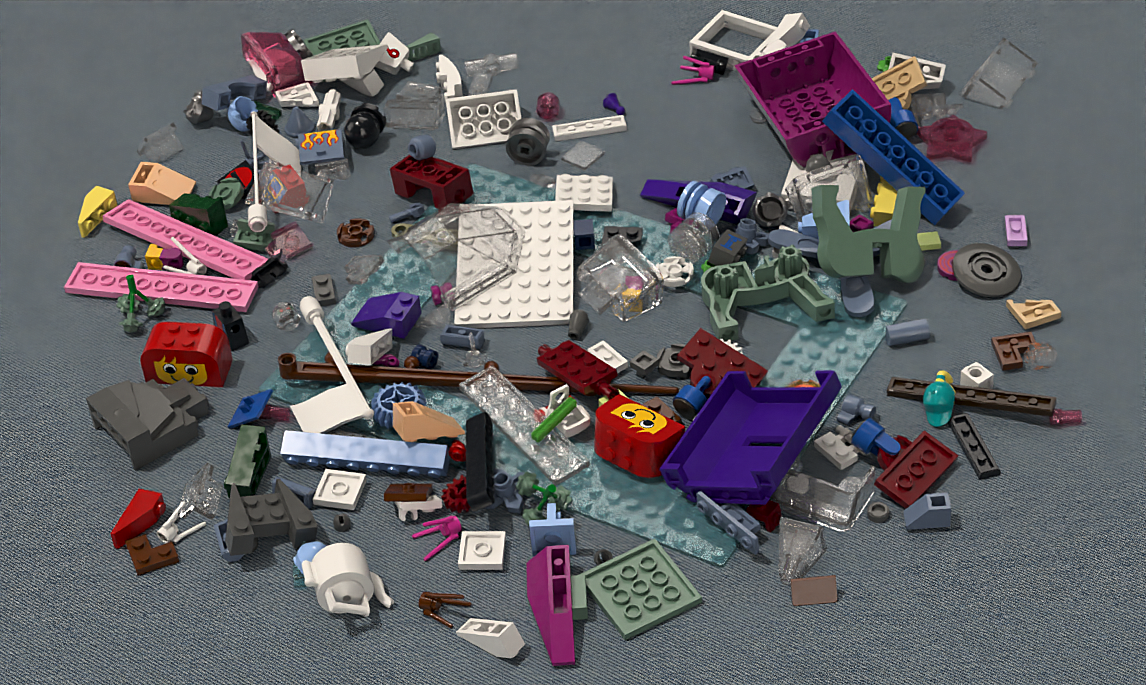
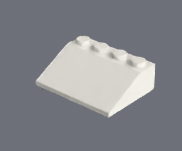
(342, 63)
(482, 118)

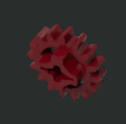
(455, 496)

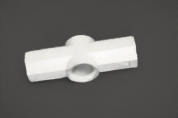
(329, 111)

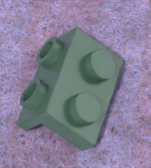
(253, 240)

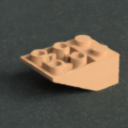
(158, 184)
(418, 422)

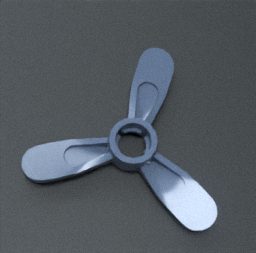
(855, 291)

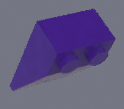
(389, 311)

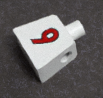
(395, 56)

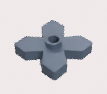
(748, 229)
(506, 491)

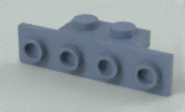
(733, 520)

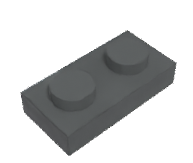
(324, 289)

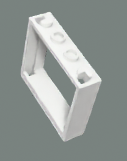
(736, 23)

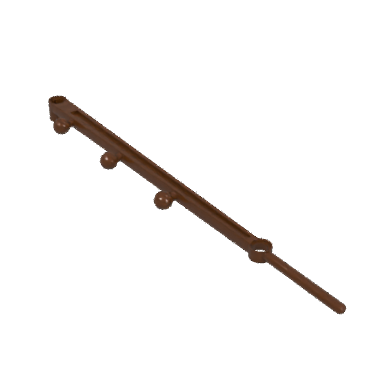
(328, 371)

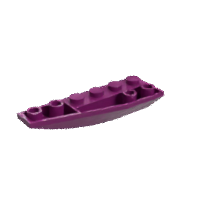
(551, 601)

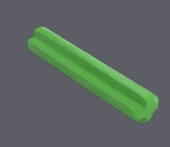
(553, 419)

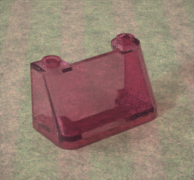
(275, 58)

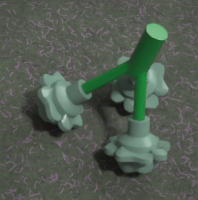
(129, 305)
(528, 484)

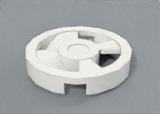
(672, 271)

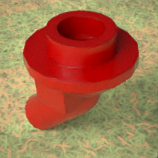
(457, 451)

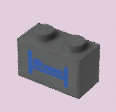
(728, 249)

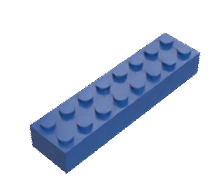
(892, 154)

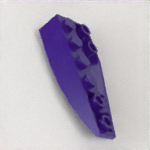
(669, 192)

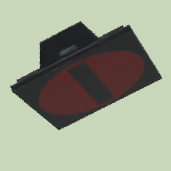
(244, 174)

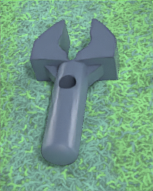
(414, 210)

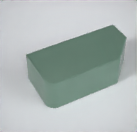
(579, 597)

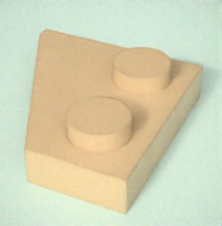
(1034, 312)

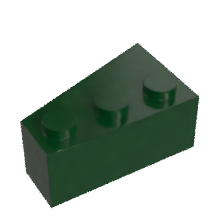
(200, 212)

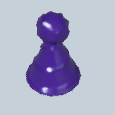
(611, 102)

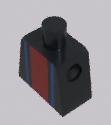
(226, 318)

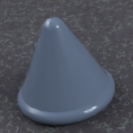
(298, 123)

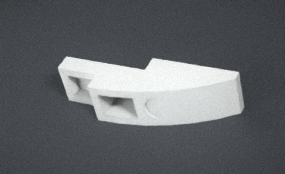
(449, 78)

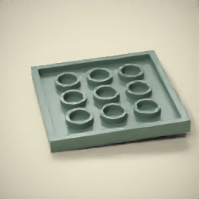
(353, 35)
(640, 589)

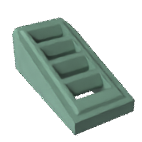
(433, 47)

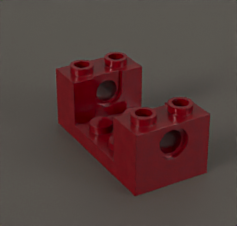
(446, 180)

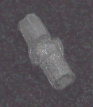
(491, 64)

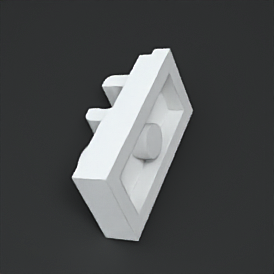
(430, 505)

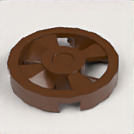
(351, 233)

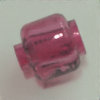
(547, 105)

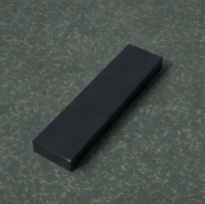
(973, 446)

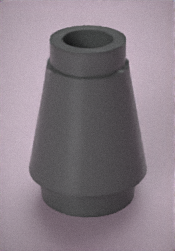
(577, 323)

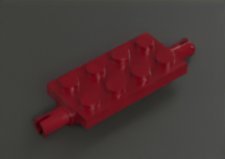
(578, 368)

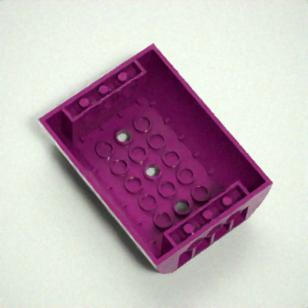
(801, 87)

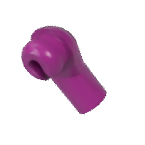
(387, 360)

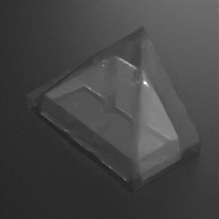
(435, 319)

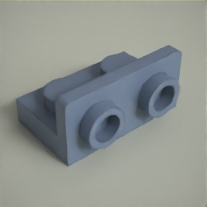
(736, 177)

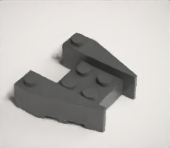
(267, 516)

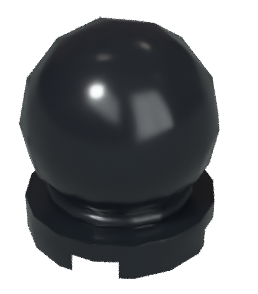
(364, 126)

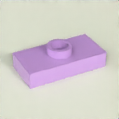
(1016, 230)

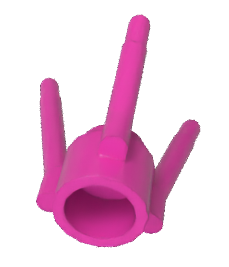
(705, 71)
(448, 526)

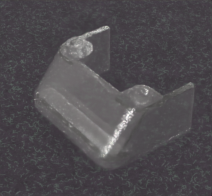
(823, 501)

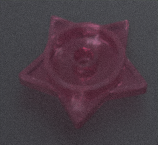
(951, 138)

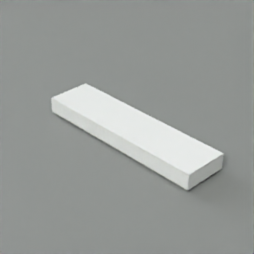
(589, 128)

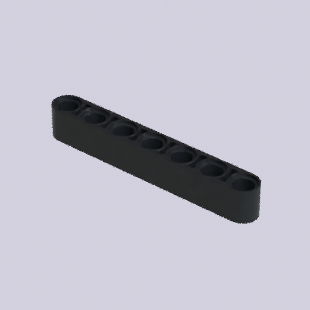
(480, 462)

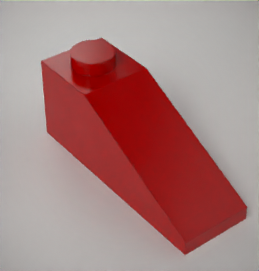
(139, 515)

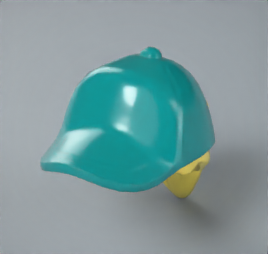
(939, 399)

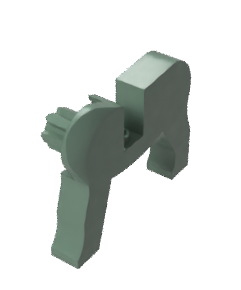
(851, 253)
(733, 286)

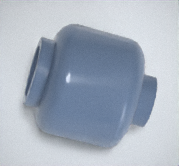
(422, 147)

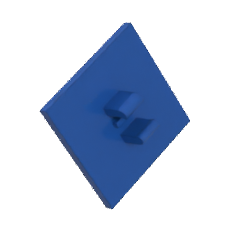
(250, 408)

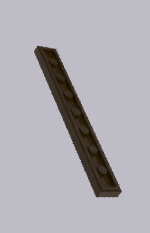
(978, 397)

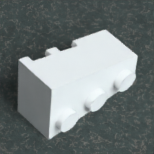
(931, 70)

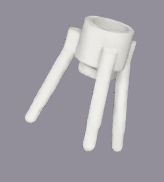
(194, 266)
(169, 530)

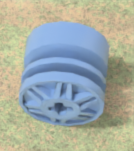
(701, 199)

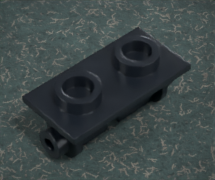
(719, 62)
(272, 266)

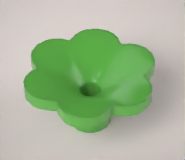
(883, 65)

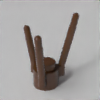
(432, 601)

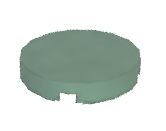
(230, 190)

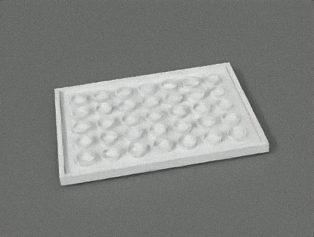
(544, 279)

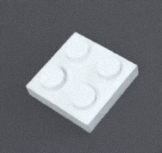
(339, 489)
(482, 550)

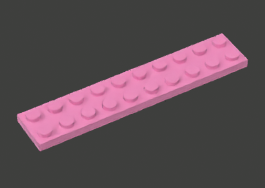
(207, 248)
(172, 286)

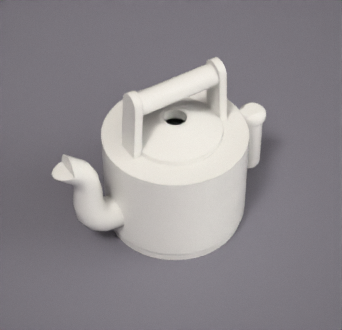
(344, 580)

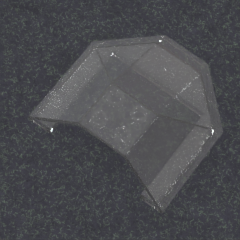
(465, 249)

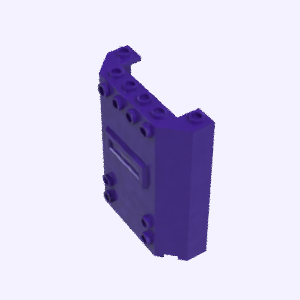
(716, 447)

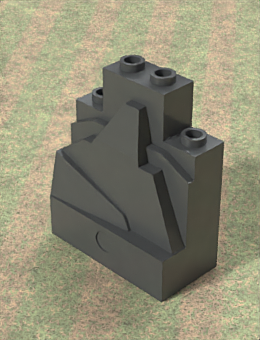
(148, 417)

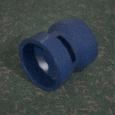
(426, 357)

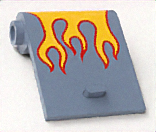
(320, 146)

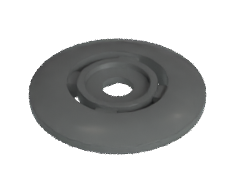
(998, 283)

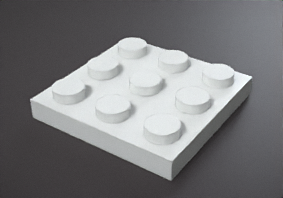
(586, 191)

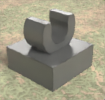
(644, 363)

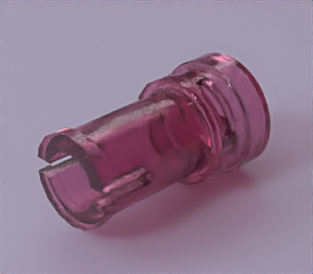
(275, 412)
(1065, 416)

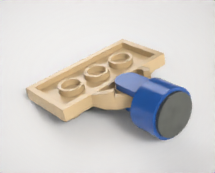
(897, 86)

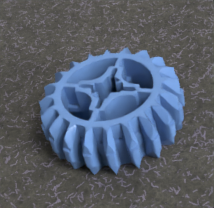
(384, 399)

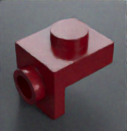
(766, 513)

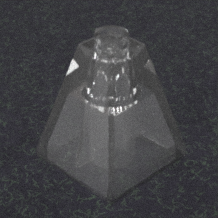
(799, 548)

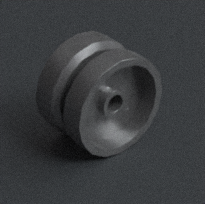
(527, 141)

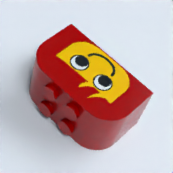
(187, 351)
(634, 436)

